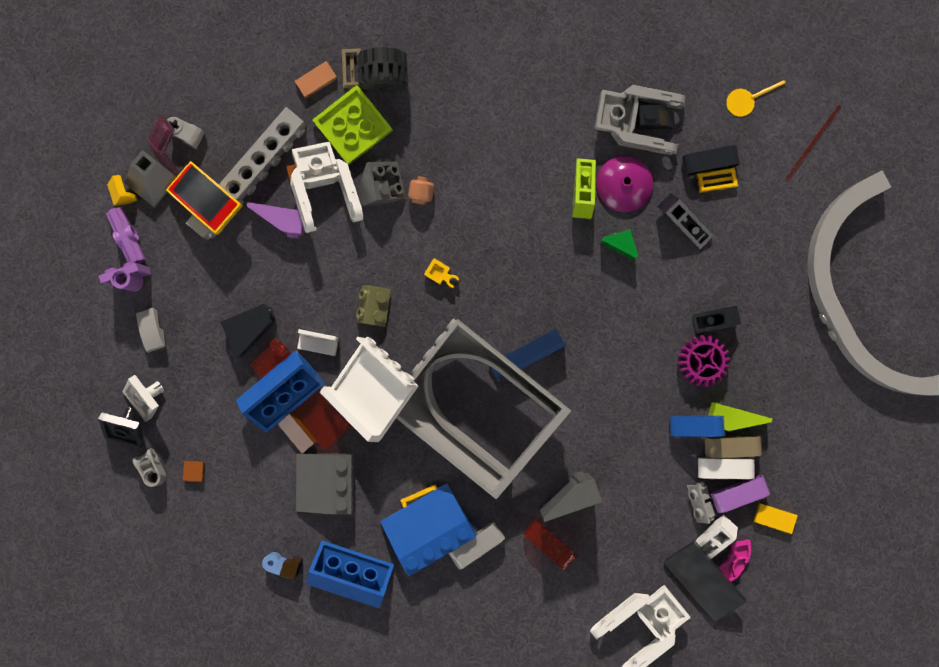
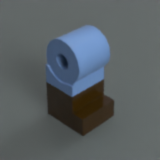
(282, 566)

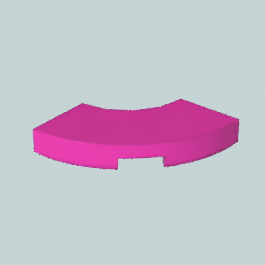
(736, 560)

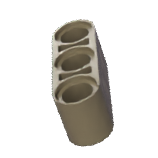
(733, 447)

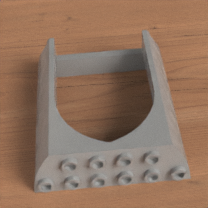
(429, 423)

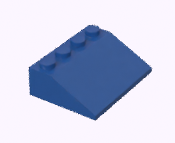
(428, 529)

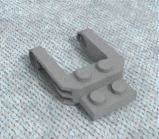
(619, 111)

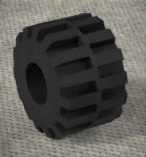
(381, 65)

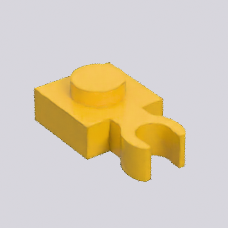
(438, 272)

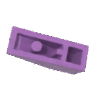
(284, 219)

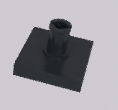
(122, 429)

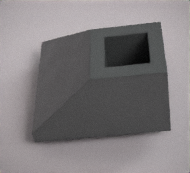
(149, 178)
(381, 184)

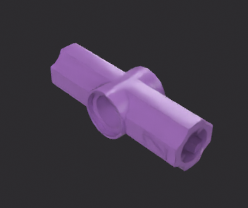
(125, 235)

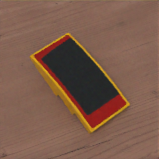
(204, 198)

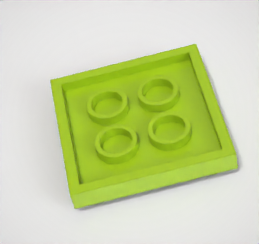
(352, 125)

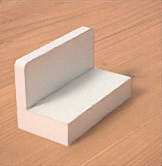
(318, 342)

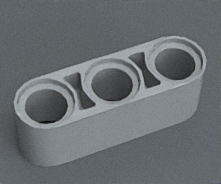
(483, 542)

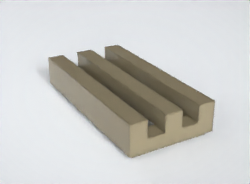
(346, 84)

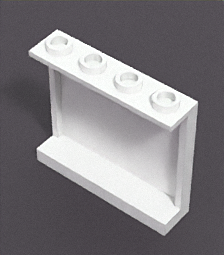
(370, 390)

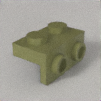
(373, 305)

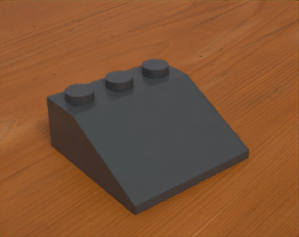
(325, 483)
(572, 496)

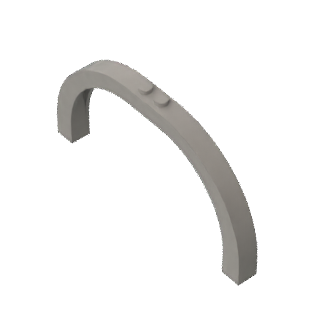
(828, 304)

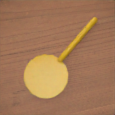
(741, 102)

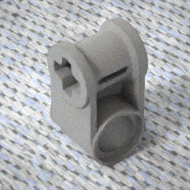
(186, 132)
(149, 464)

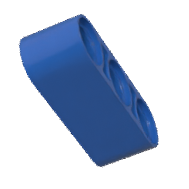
(697, 426)

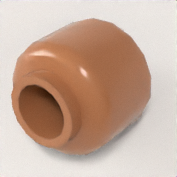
(421, 190)

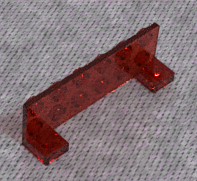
(316, 412)

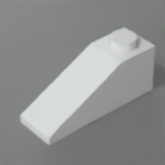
(717, 536)

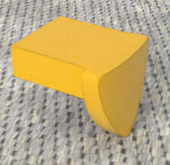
(118, 193)

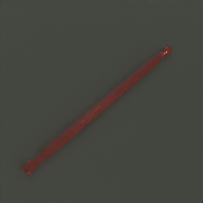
(813, 142)

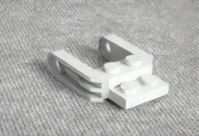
(318, 168)
(661, 615)

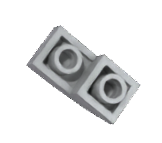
(149, 329)

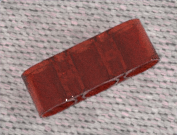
(550, 544)

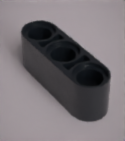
(711, 160)

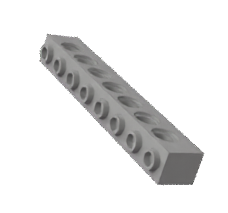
(248, 162)

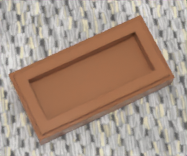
(316, 79)

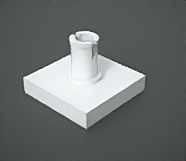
(142, 398)

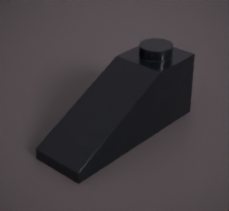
(685, 220)

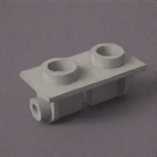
(702, 511)

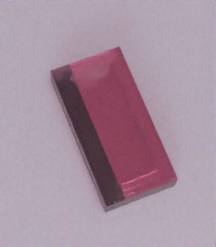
(161, 134)

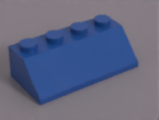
(280, 392)
(350, 574)

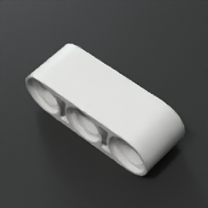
(726, 468)

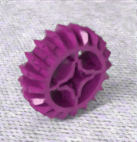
(718, 369)

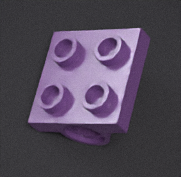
(127, 277)

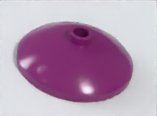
(615, 192)

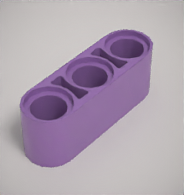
(740, 494)

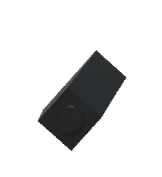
(247, 328)

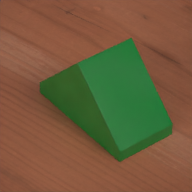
(622, 243)

